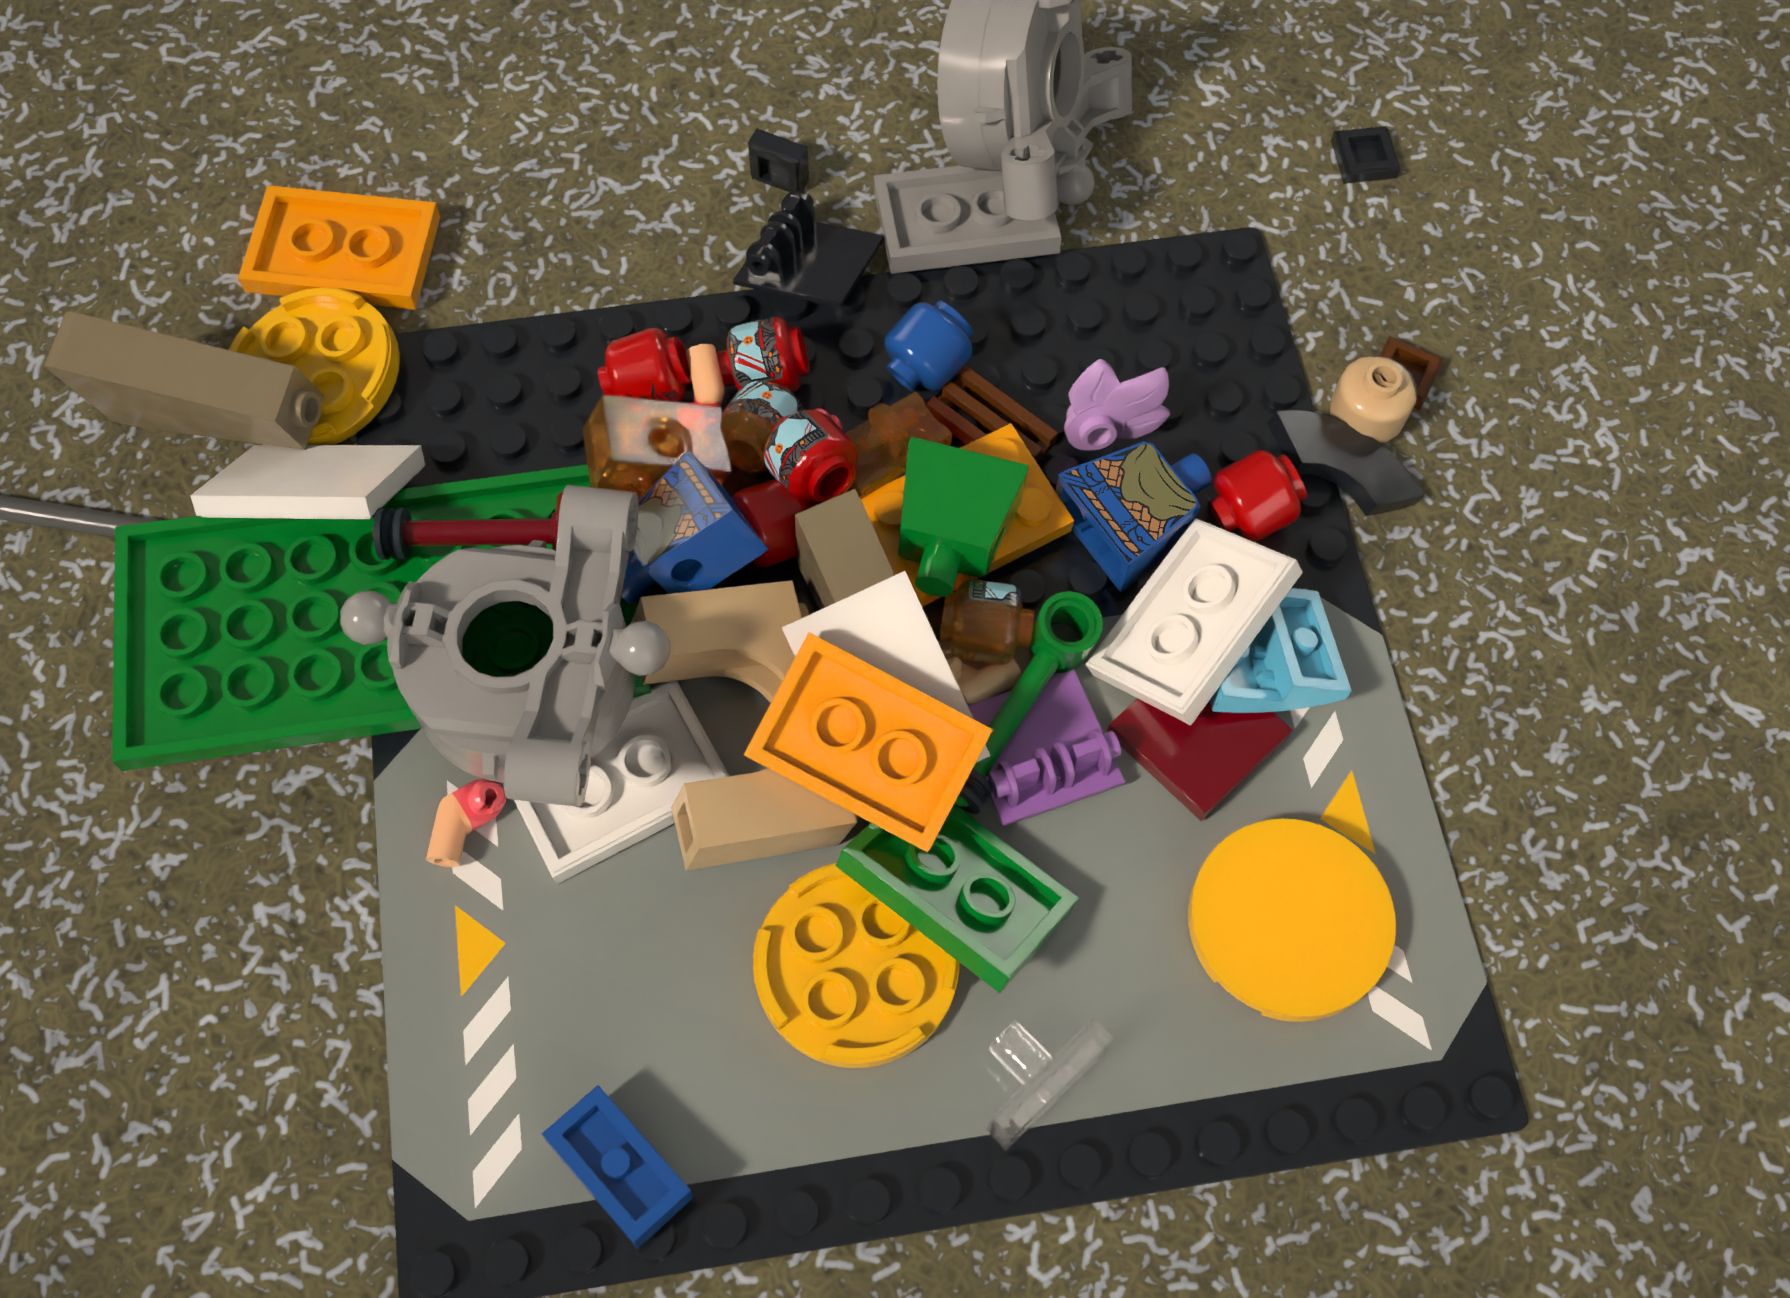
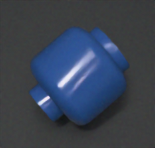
(928, 346)

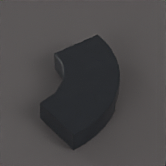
(1346, 457)

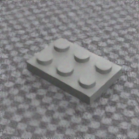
(954, 220)

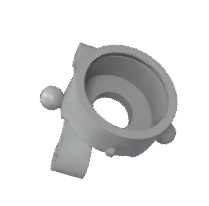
(1026, 96)
(549, 720)

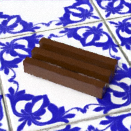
(992, 399)

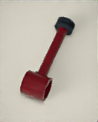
(397, 533)

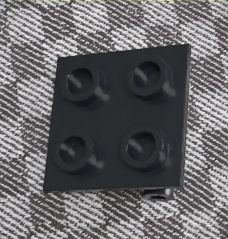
(807, 256)

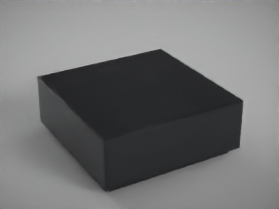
(1365, 154)
(778, 161)

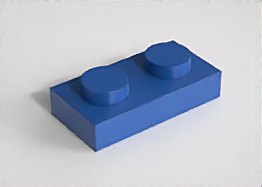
(618, 1166)

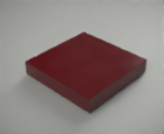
(1203, 759)

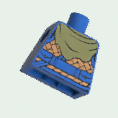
(1132, 507)
(688, 534)

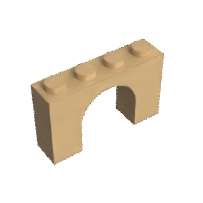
(740, 638)

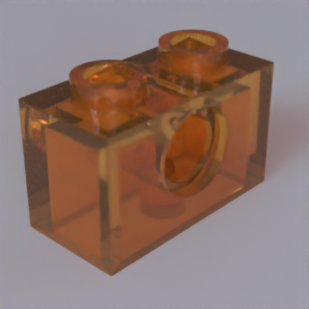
(639, 440)

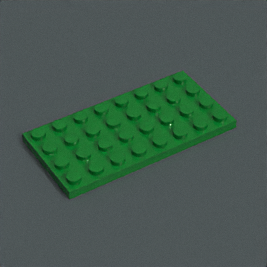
(239, 637)

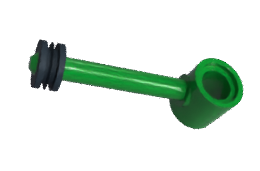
(1048, 656)

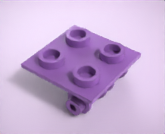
(1053, 754)

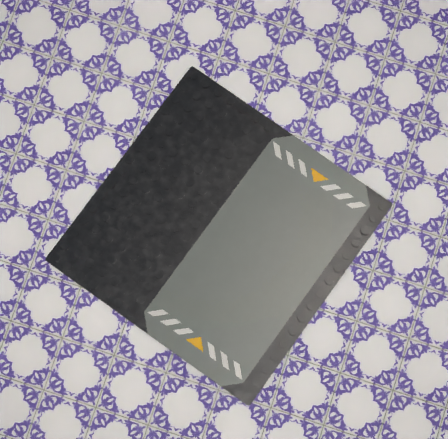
(642, 975)

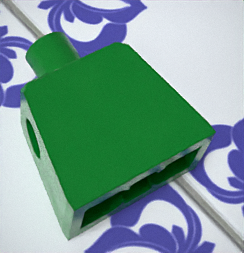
(955, 511)

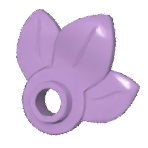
(1114, 410)

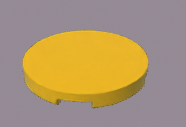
(338, 347)
(1292, 919)
(849, 974)

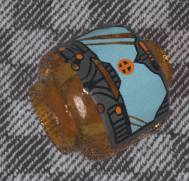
(751, 419)
(986, 622)

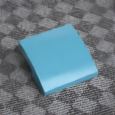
(1288, 662)

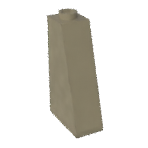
(183, 384)
(839, 549)

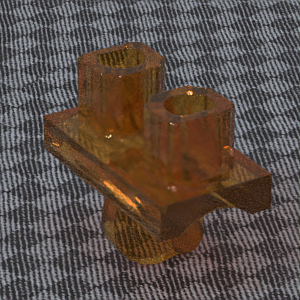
(885, 440)

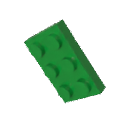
(963, 894)

